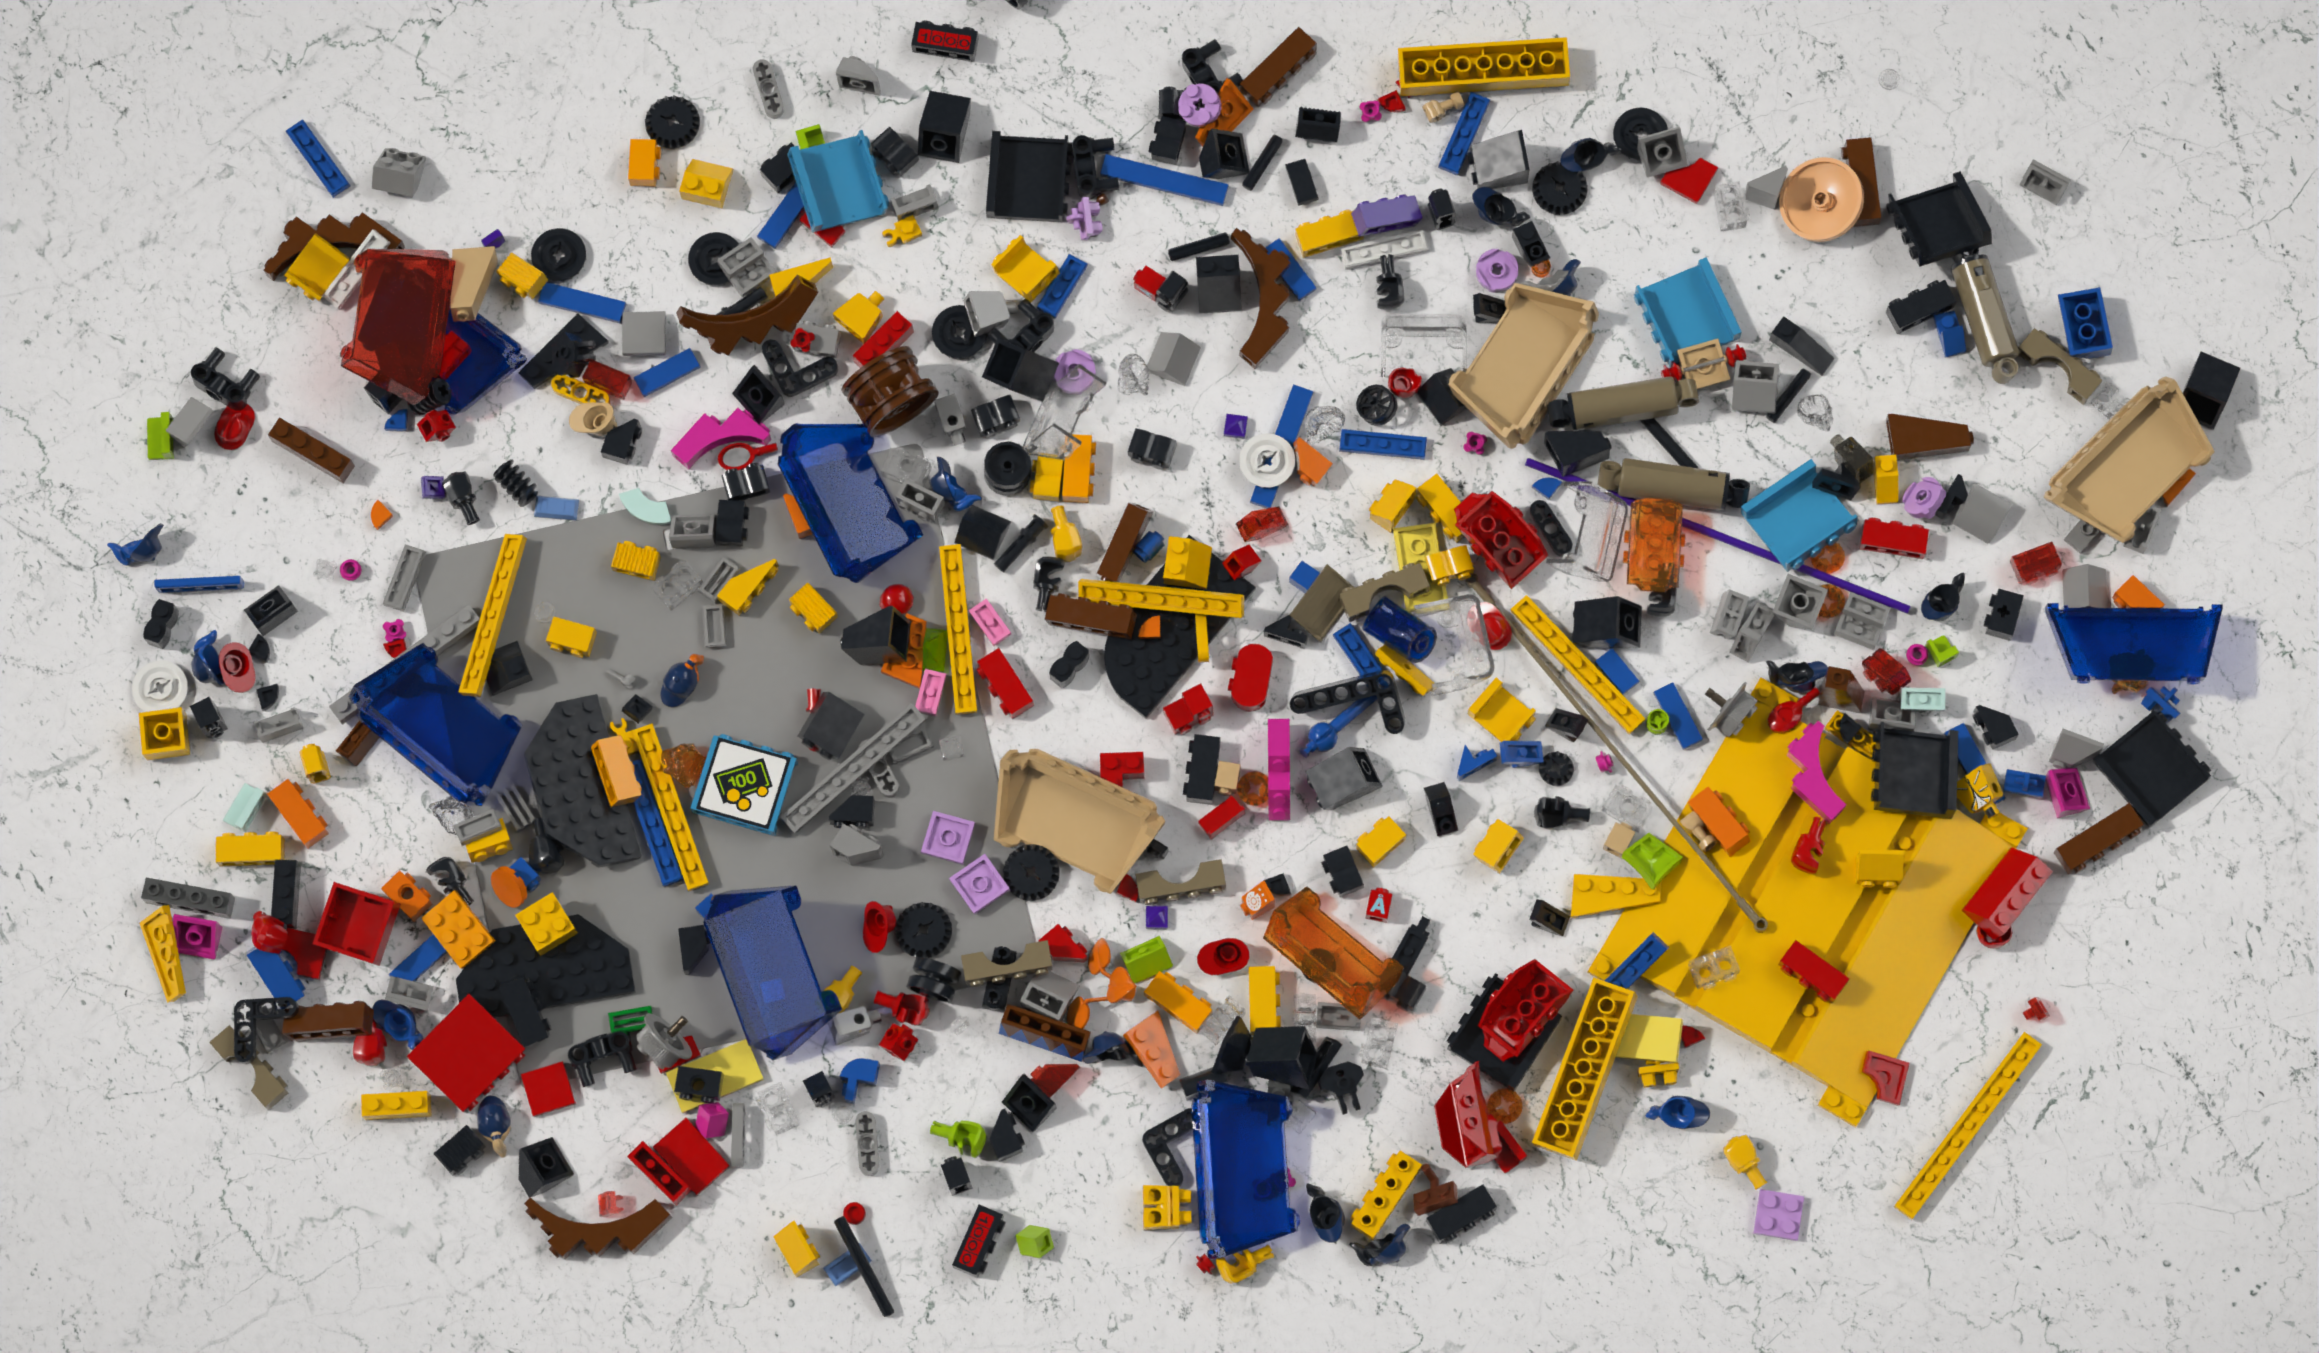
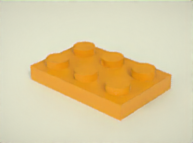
(458, 929)

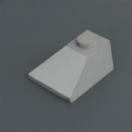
(857, 76)
(2073, 750)

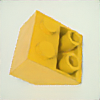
(795, 1248)

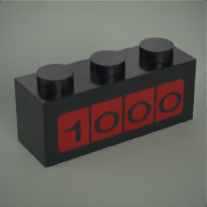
(945, 41)
(979, 1241)

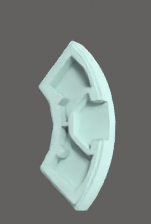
(645, 509)

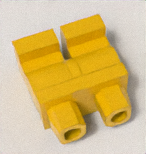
(1167, 1212)

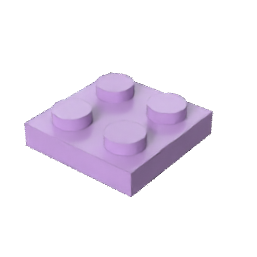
(948, 837)
(979, 884)
(1778, 1215)

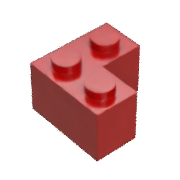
(1189, 710)
(1121, 765)

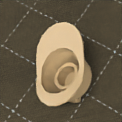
(593, 418)

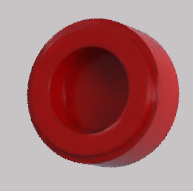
(854, 1213)

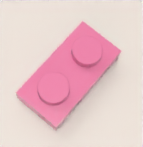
(990, 622)
(930, 692)

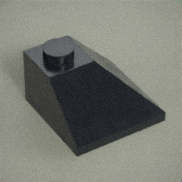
(1223, 155)
(507, 669)
(1233, 1048)
(542, 1167)

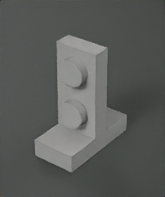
(1752, 632)

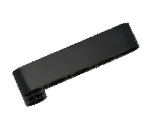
(1354, 693)

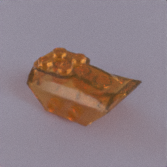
(1654, 544)

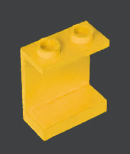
(316, 267)
(1024, 269)
(1501, 713)

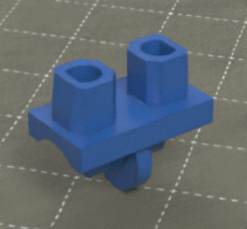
(2154, 697)
(2024, 783)

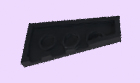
(540, 367)

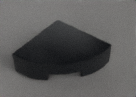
(260, 648)
(268, 696)
(1848, 728)
(1278, 885)

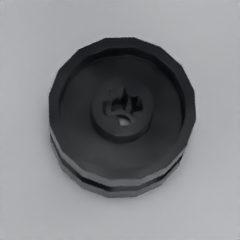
(1007, 468)
(933, 979)

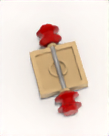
(1704, 363)

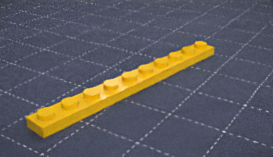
(1967, 1125)

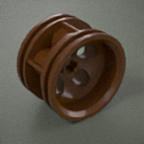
(889, 391)

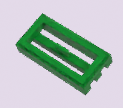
(628, 1021)

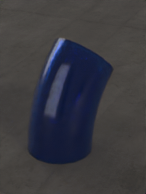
(1400, 630)

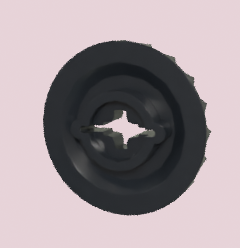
(1630, 123)
(677, 134)
(1557, 201)
(549, 244)
(701, 253)
(944, 333)
(1046, 869)
(938, 932)

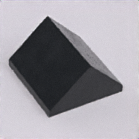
(758, 395)
(1439, 397)
(982, 532)
(270, 610)
(1029, 1103)

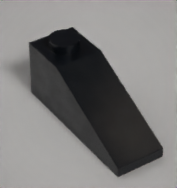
(1801, 346)

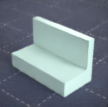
(1922, 699)
(245, 807)

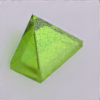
(935, 649)

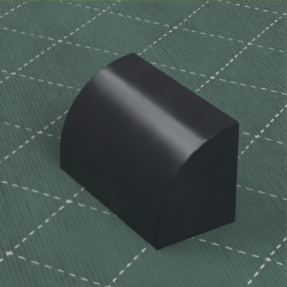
(1190, 1082)

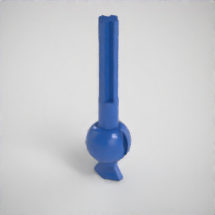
(1324, 735)

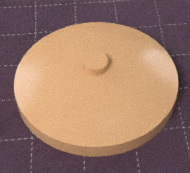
(1821, 199)

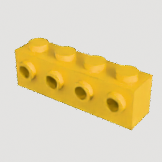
(1386, 1194)

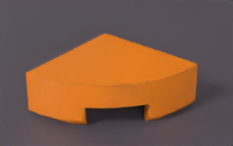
(380, 515)
(1150, 628)

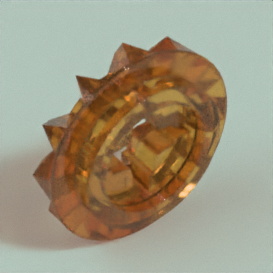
(1836, 560)
(1835, 608)
(1256, 779)
(1514, 1109)

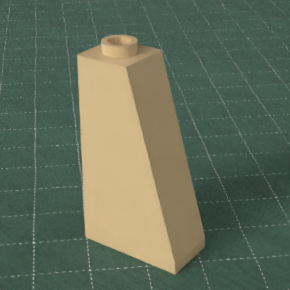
(471, 280)

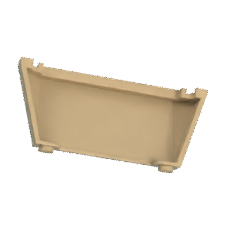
(1526, 361)
(2131, 461)
(1073, 815)

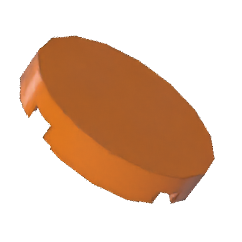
(508, 887)

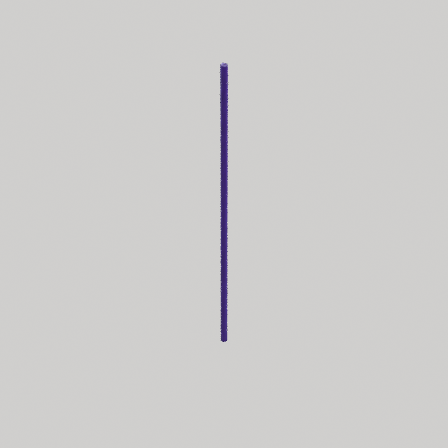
(1745, 546)

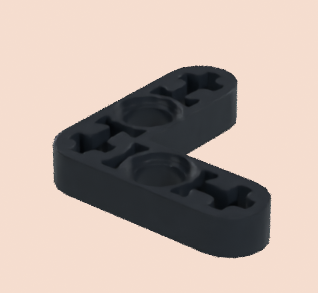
(797, 377)
(256, 1014)
(1161, 1146)

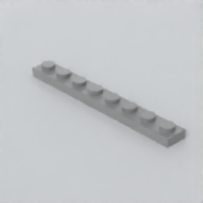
(438, 639)
(853, 768)

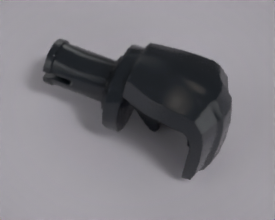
(1391, 283)
(459, 493)
(1044, 568)
(1667, 604)
(1557, 812)
(544, 852)
(454, 881)

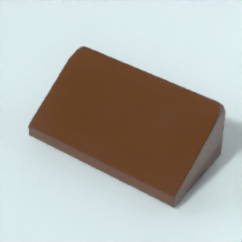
(357, 743)

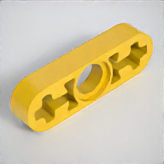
(597, 393)
(1202, 638)

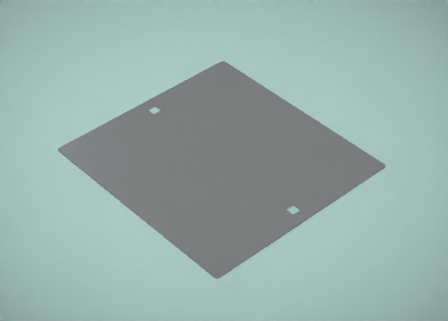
(753, 694)

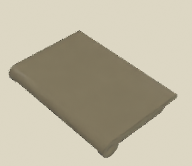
(1321, 603)

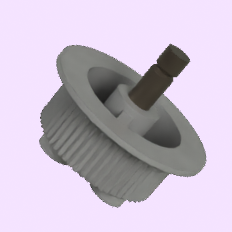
(1732, 710)
(663, 1041)

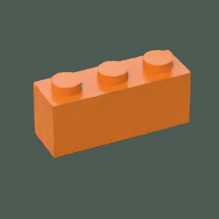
(299, 813)
(1720, 820)

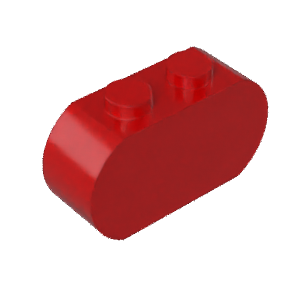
(1251, 677)

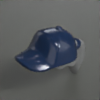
(1561, 282)

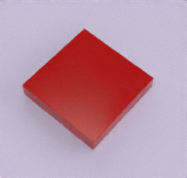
(548, 1089)

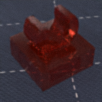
(2037, 1009)
(607, 1203)

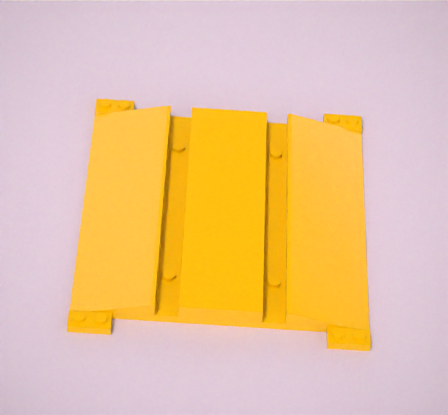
(1879, 937)

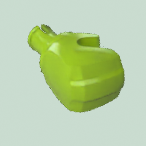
(962, 1134)

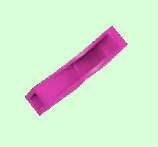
(708, 434)
(1279, 769)
(1811, 784)

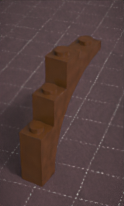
(330, 229)
(1268, 270)
(753, 325)
(598, 1237)

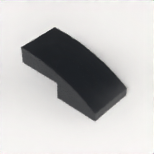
(1301, 182)

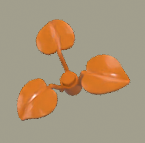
(1120, 986)

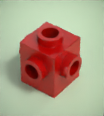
(436, 426)
(899, 1041)

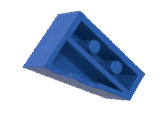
(276, 974)

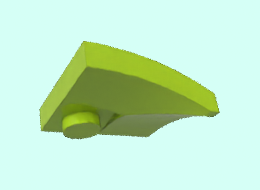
(1652, 859)

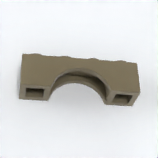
(2039, 348)
(1409, 581)
(1207, 879)
(980, 969)
(266, 1087)

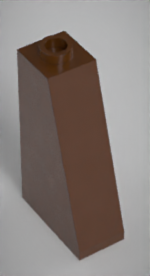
(1923, 437)
(1124, 541)
(1841, 690)

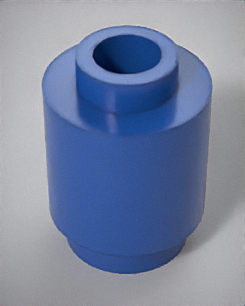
(1149, 546)

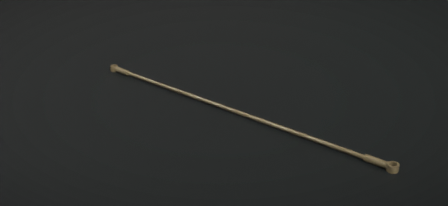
(1747, 909)

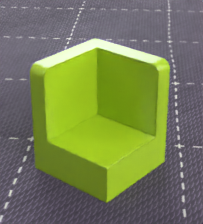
(810, 136)
(1941, 650)
(1034, 1241)

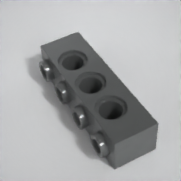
(188, 898)

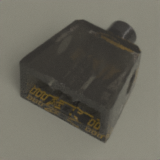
(1853, 456)

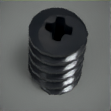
(439, 395)
(515, 484)

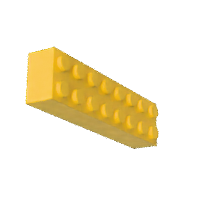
(1483, 66)
(1585, 1069)

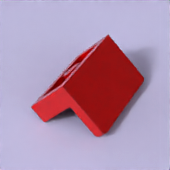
(1221, 817)
(1511, 1151)

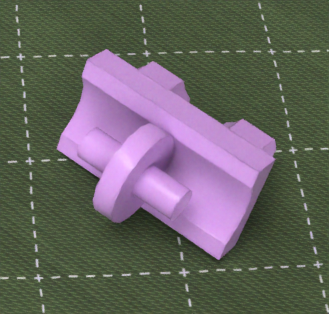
(1082, 218)

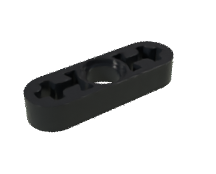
(1564, 538)

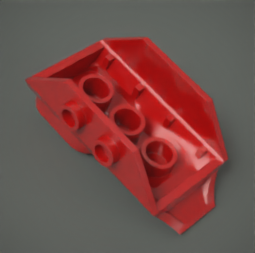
(1500, 536)
(1522, 1009)
(1464, 1121)

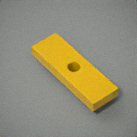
(1405, 670)
(1864, 746)

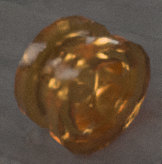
(1535, 270)

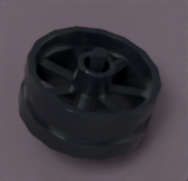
(1376, 405)

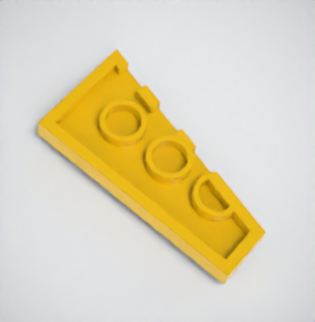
(1607, 893)
(162, 945)

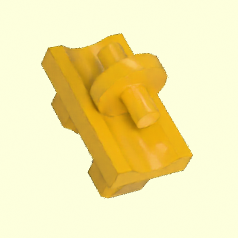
(1648, 1073)

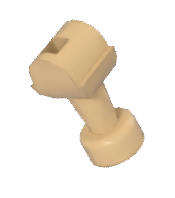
(1436, 111)
(1694, 825)

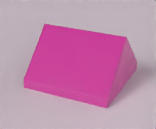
(2066, 791)
(197, 936)

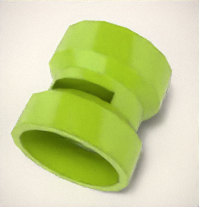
(1657, 717)

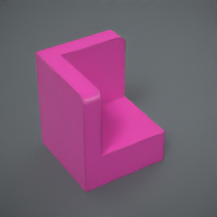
(711, 1120)

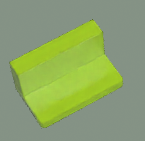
(159, 442)
(1146, 959)

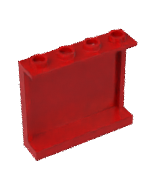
(467, 1053)

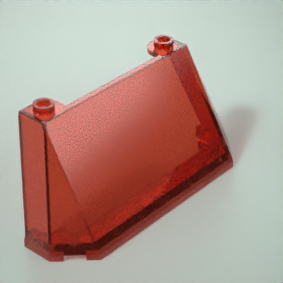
(400, 319)

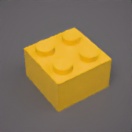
(164, 733)
(546, 924)

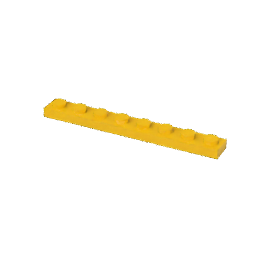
(1163, 598)
(492, 615)
(958, 629)
(1577, 664)
(670, 808)

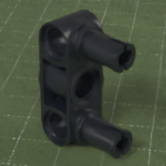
(1200, 71)
(1085, 166)
(1032, 334)
(220, 386)
(996, 995)
(598, 1048)

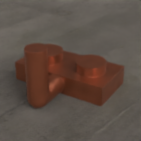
(1435, 1197)

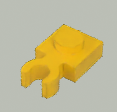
(906, 230)
(628, 737)

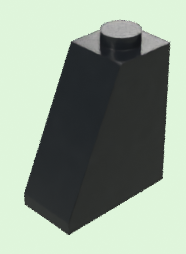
(1576, 449)

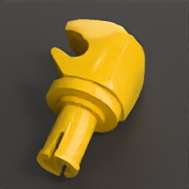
(1065, 536)
(843, 987)
(1743, 1159)
(1244, 1265)

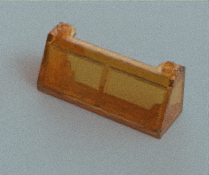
(1330, 954)

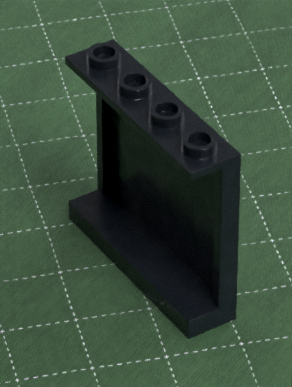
(1028, 178)
(1940, 222)
(2152, 768)
(1915, 772)
(1469, 1042)

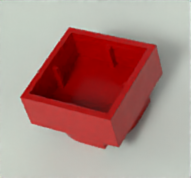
(356, 923)

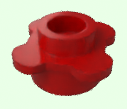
(799, 334)
(1205, 1264)

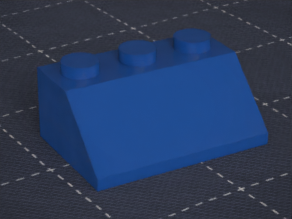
(2085, 323)

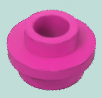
(348, 564)
(1917, 648)

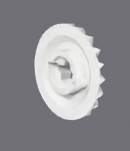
(1267, 446)
(161, 673)

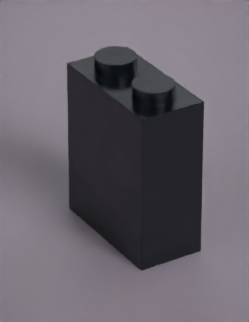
(830, 726)

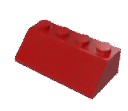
(2006, 892)

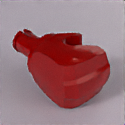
(1801, 856)
(268, 933)
(905, 1007)
(370, 1048)

